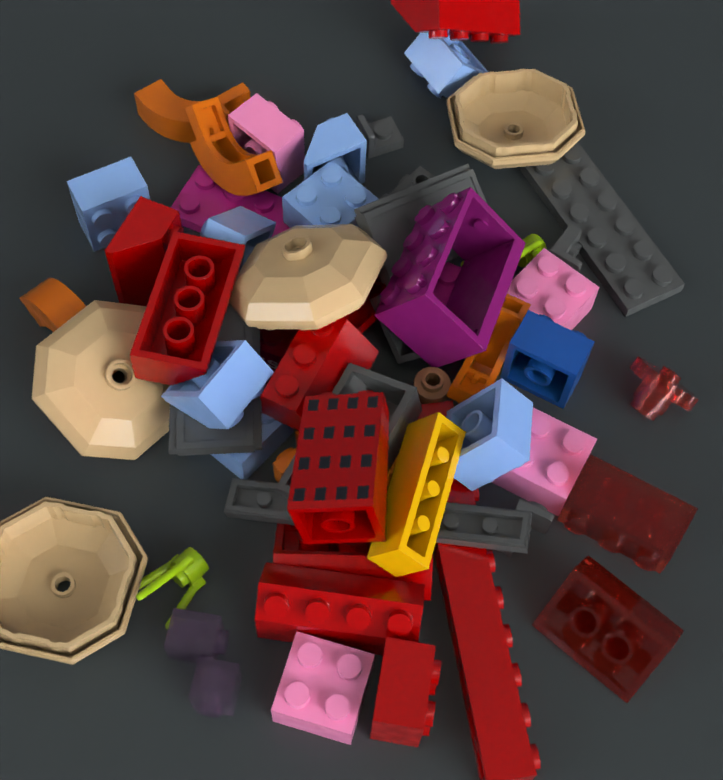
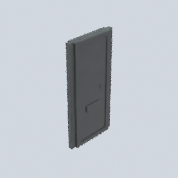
(393, 216)
(193, 438)

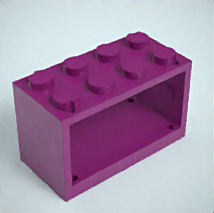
(490, 259)

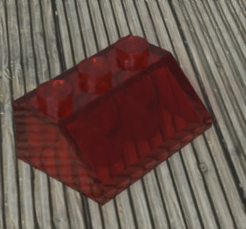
(626, 514)
(607, 628)

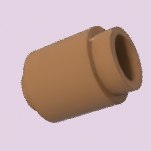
(432, 385)

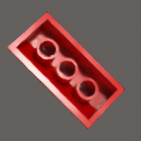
(462, 18)
(186, 309)
(337, 557)
(337, 607)

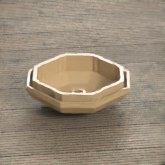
(514, 118)
(307, 277)
(78, 389)
(74, 544)

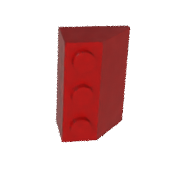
(140, 248)
(314, 367)

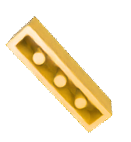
(418, 494)

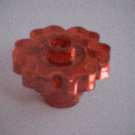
(659, 390)

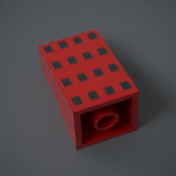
(341, 469)

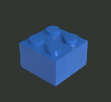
(546, 358)

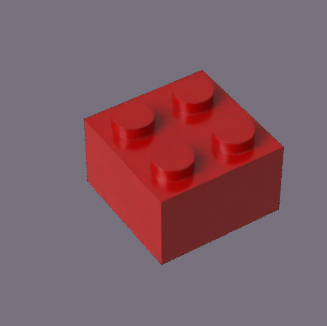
(403, 691)

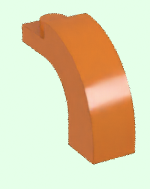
(167, 114)
(222, 155)
(52, 304)
(484, 368)

